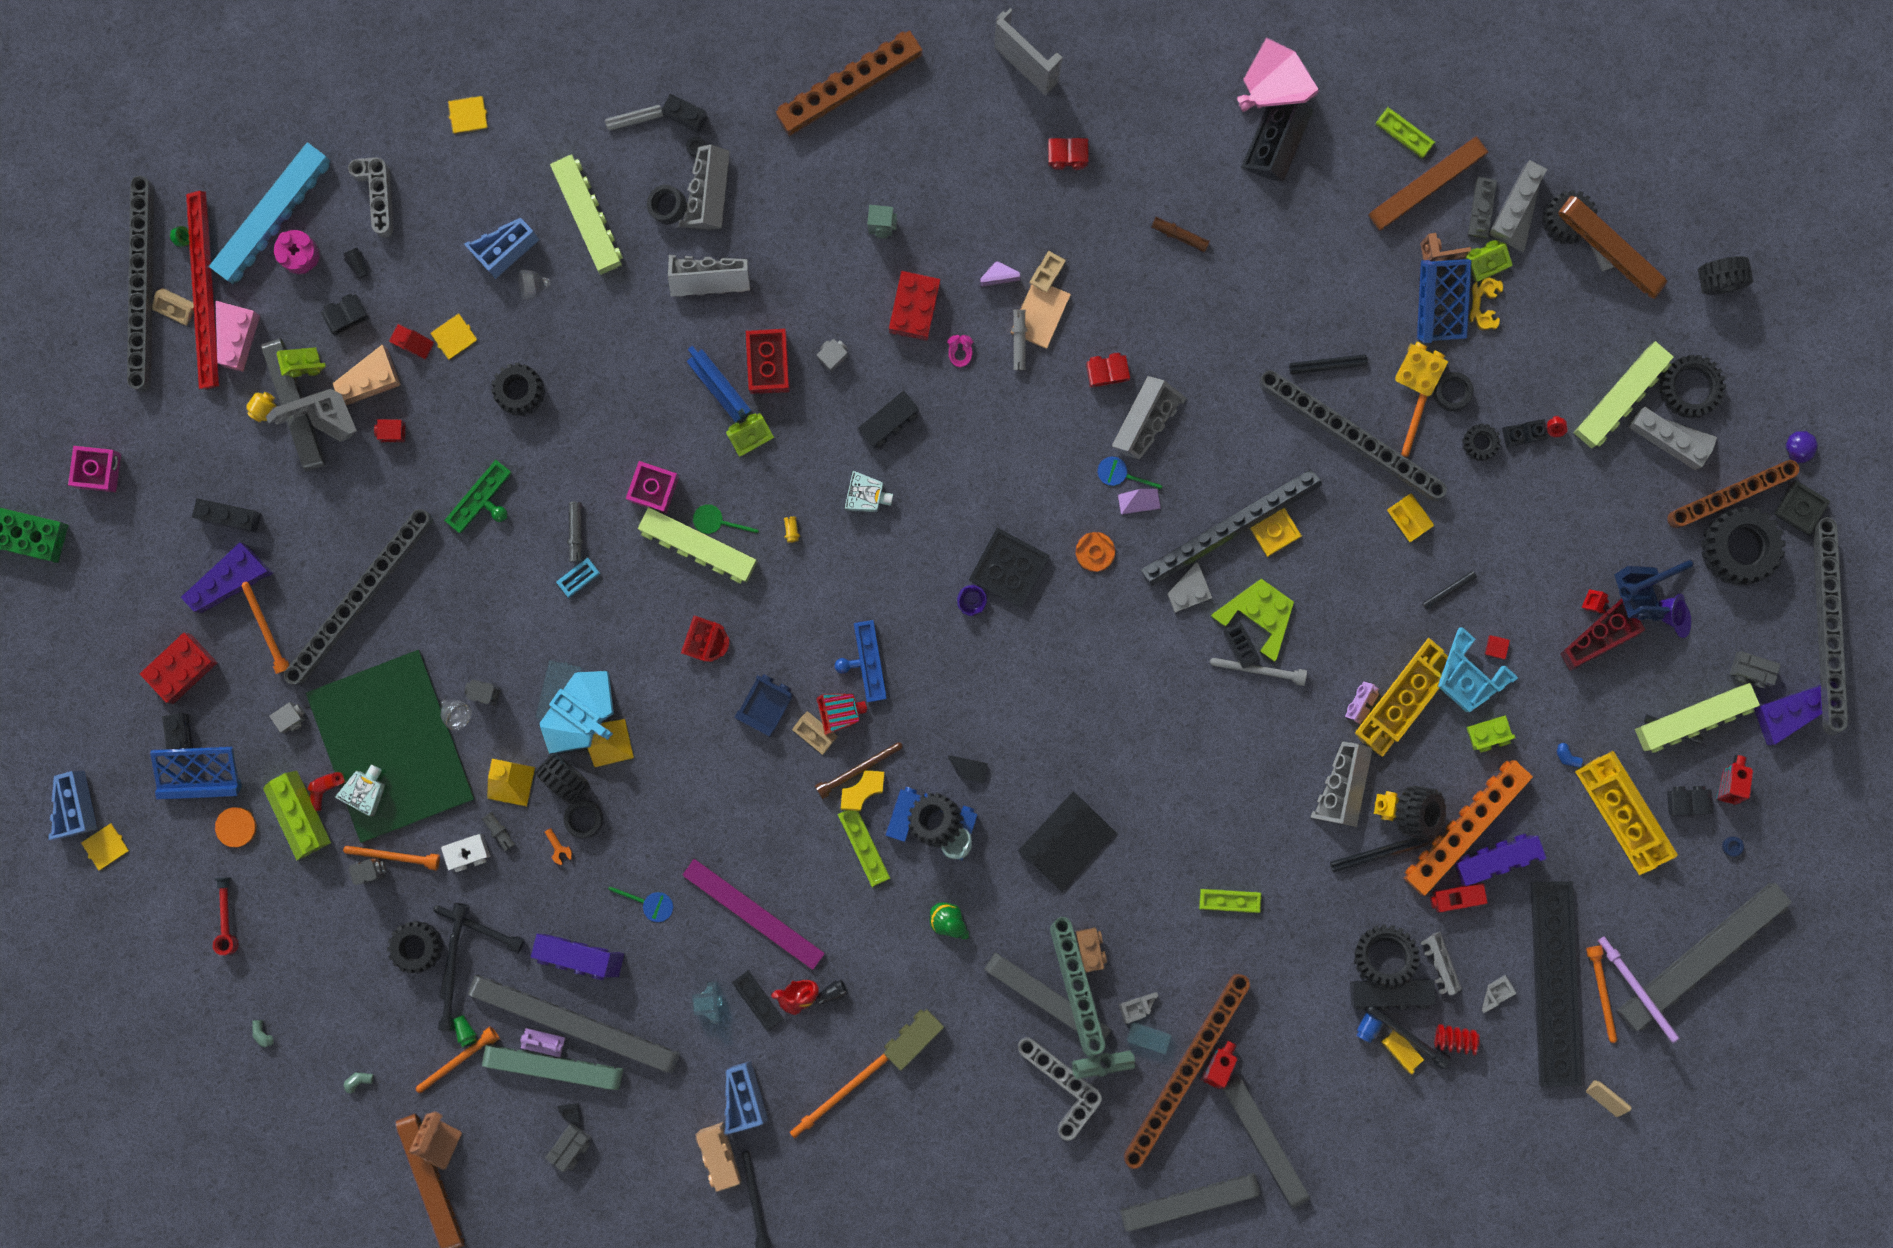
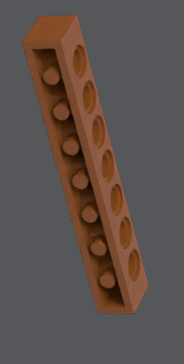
(793, 123)

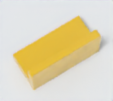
(1410, 517)
(1402, 1051)

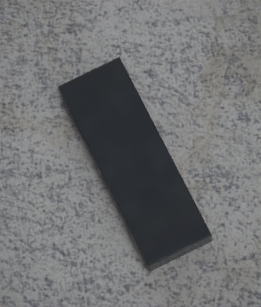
(758, 1000)

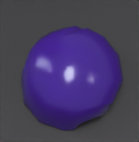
(1801, 446)
(971, 600)

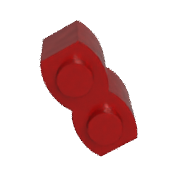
(1068, 153)
(1107, 370)

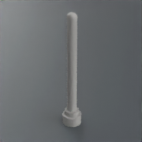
(1297, 676)

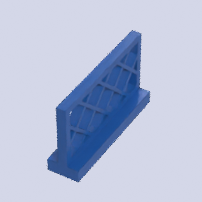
(1427, 300)
(718, 385)
(201, 787)

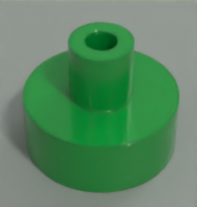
(180, 236)

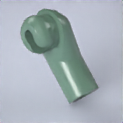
(259, 1036)
(357, 1078)

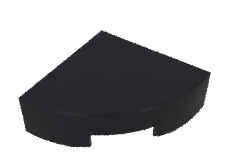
(570, 1112)

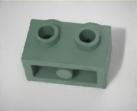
(881, 221)

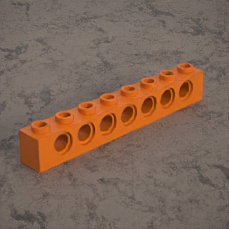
(1519, 778)

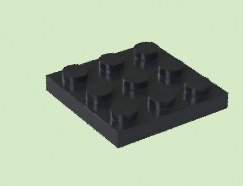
(1009, 567)

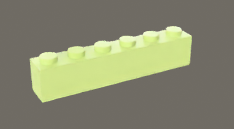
(586, 215)
(1623, 395)
(698, 545)
(1696, 717)

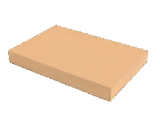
(1043, 314)

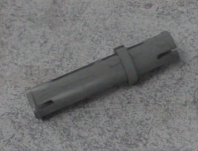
(575, 532)

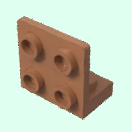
(1431, 250)
(435, 1141)

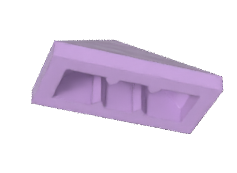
(999, 274)
(1139, 501)

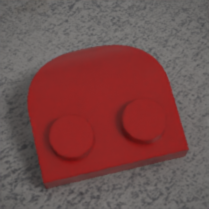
(705, 640)

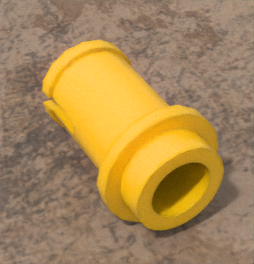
(791, 530)

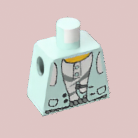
(866, 494)
(363, 791)

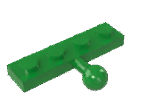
(479, 497)

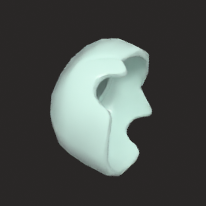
(960, 847)

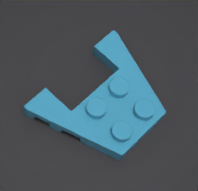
(1464, 681)

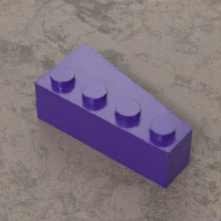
(226, 579)
(1499, 859)
(577, 956)

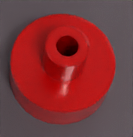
(1557, 427)

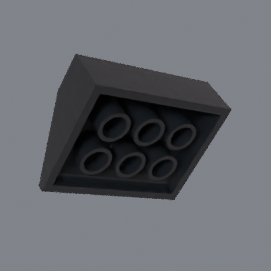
(1067, 841)

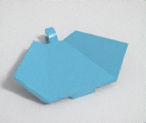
(578, 712)

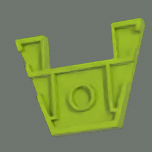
(1264, 607)

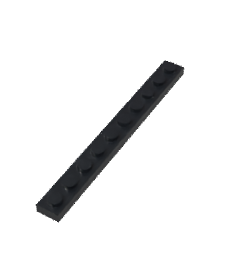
(1231, 527)

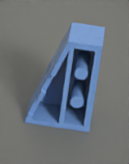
(503, 246)
(72, 806)
(743, 1099)

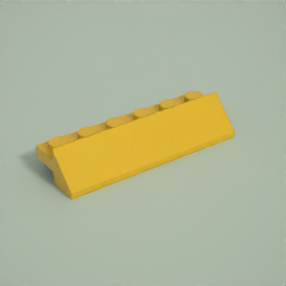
(1404, 699)
(1626, 813)

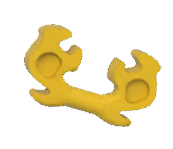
(1485, 320)

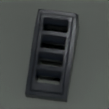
(1235, 648)

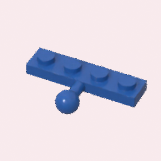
(868, 661)

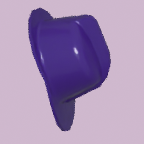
(1679, 615)

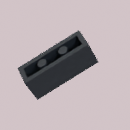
(889, 420)
(226, 515)

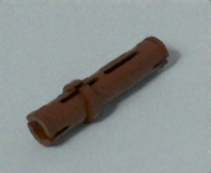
(1180, 234)

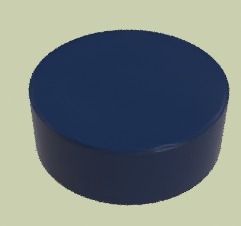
(1732, 846)

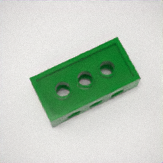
(52, 533)

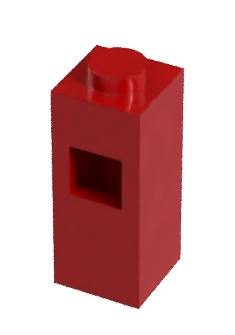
(1458, 897)

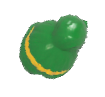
(948, 921)

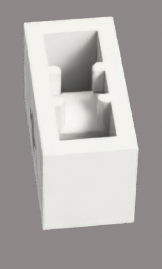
(474, 844)

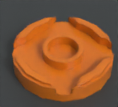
(1095, 551)
(235, 827)

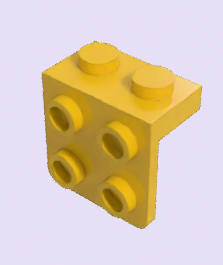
(1421, 369)

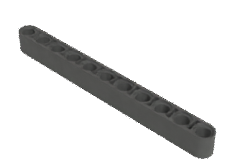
(137, 274)
(1362, 436)
(349, 600)
(1824, 633)
(572, 1024)

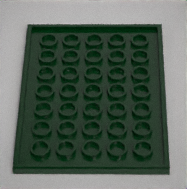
(395, 723)

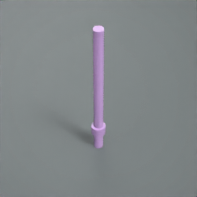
(1614, 956)

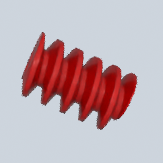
(1456, 1038)

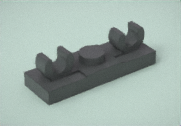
(1482, 207)

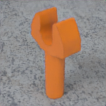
(558, 847)

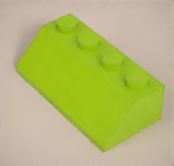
(296, 814)

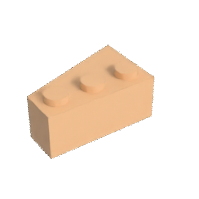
(368, 377)

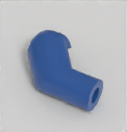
(1566, 757)

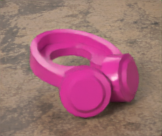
(953, 347)

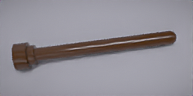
(825, 788)

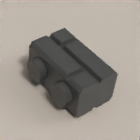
(1755, 670)
(482, 692)
(367, 871)
(568, 1147)

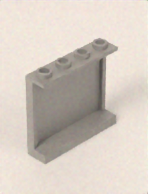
(1024, 56)

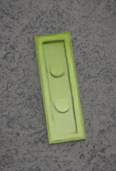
(1405, 132)
(1230, 900)

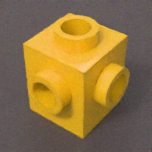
(1386, 805)

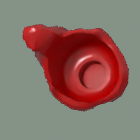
(797, 996)

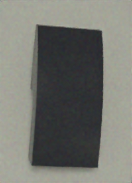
(1525, 433)

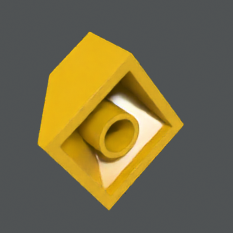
(613, 750)
(510, 782)

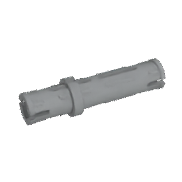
(1019, 339)

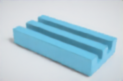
(583, 583)

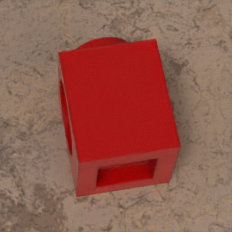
(390, 430)

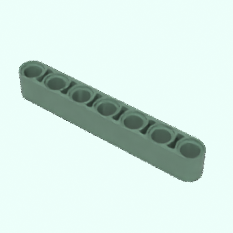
(1077, 996)
(553, 1068)

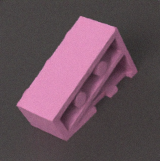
(234, 334)

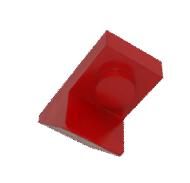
(411, 341)

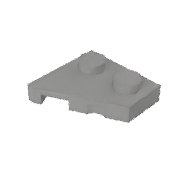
(1189, 590)

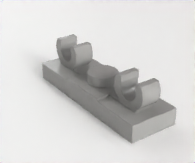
(1442, 963)

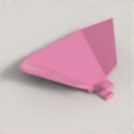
(1277, 78)

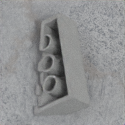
(707, 189)
(1517, 212)
(707, 276)
(1147, 417)
(1682, 442)
(1345, 786)

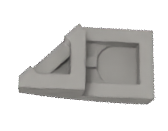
(1497, 992)
(1137, 1008)

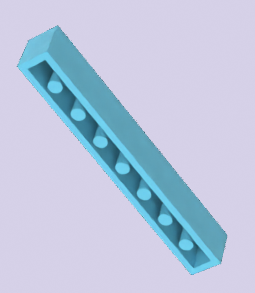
(270, 213)

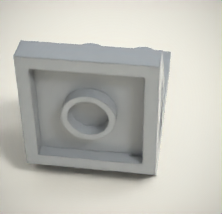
(325, 410)

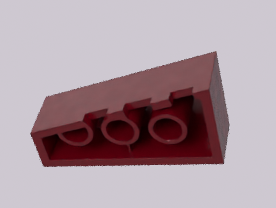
(1602, 636)

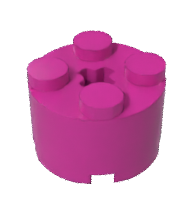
(290, 242)

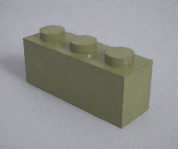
(912, 1038)

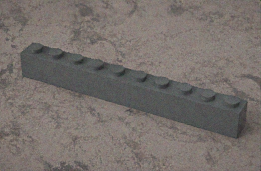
(1706, 954)

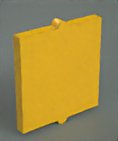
(467, 114)
(453, 336)
(105, 846)

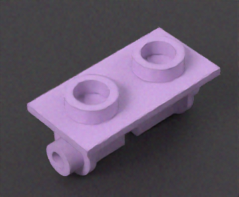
(1357, 710)
(542, 1042)

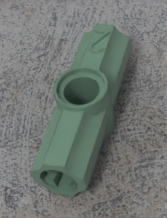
(1091, 1066)

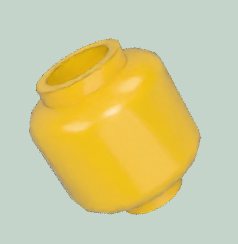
(260, 406)

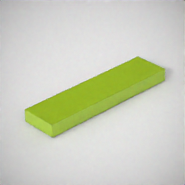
(864, 847)

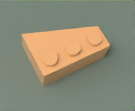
(718, 1157)

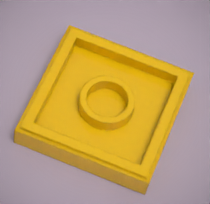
(1275, 532)

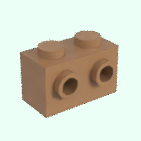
(1089, 949)

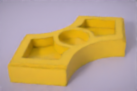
(855, 796)

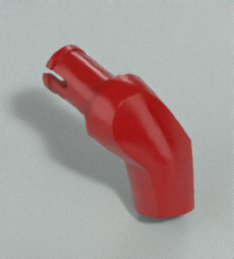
(321, 785)

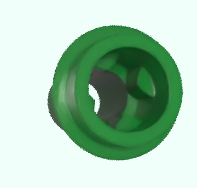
(465, 1033)

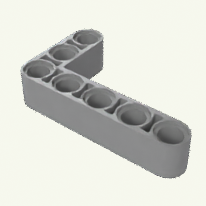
(1064, 1081)

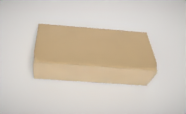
(173, 306)
(813, 733)
(1608, 1099)

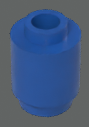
(1369, 1028)

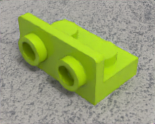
(1489, 260)
(299, 362)
(749, 434)
(1490, 733)

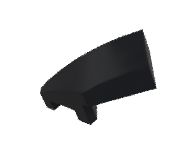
(969, 769)

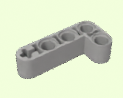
(376, 198)

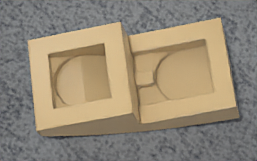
(1047, 271)

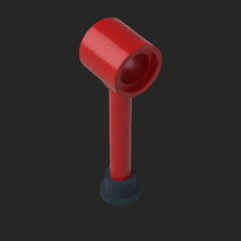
(223, 885)

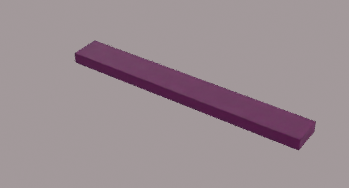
(753, 914)

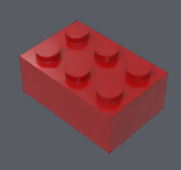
(914, 305)
(767, 361)
(178, 668)

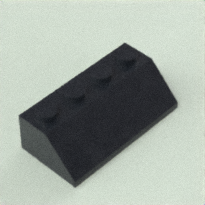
(1277, 140)

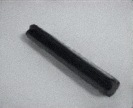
(1328, 364)

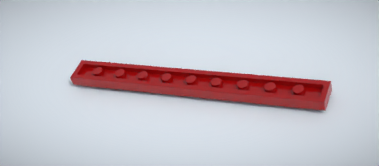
(202, 290)

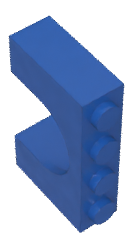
(898, 825)

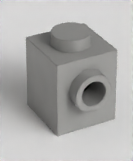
(832, 354)
(288, 717)

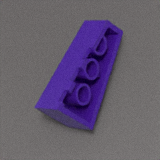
(1789, 713)

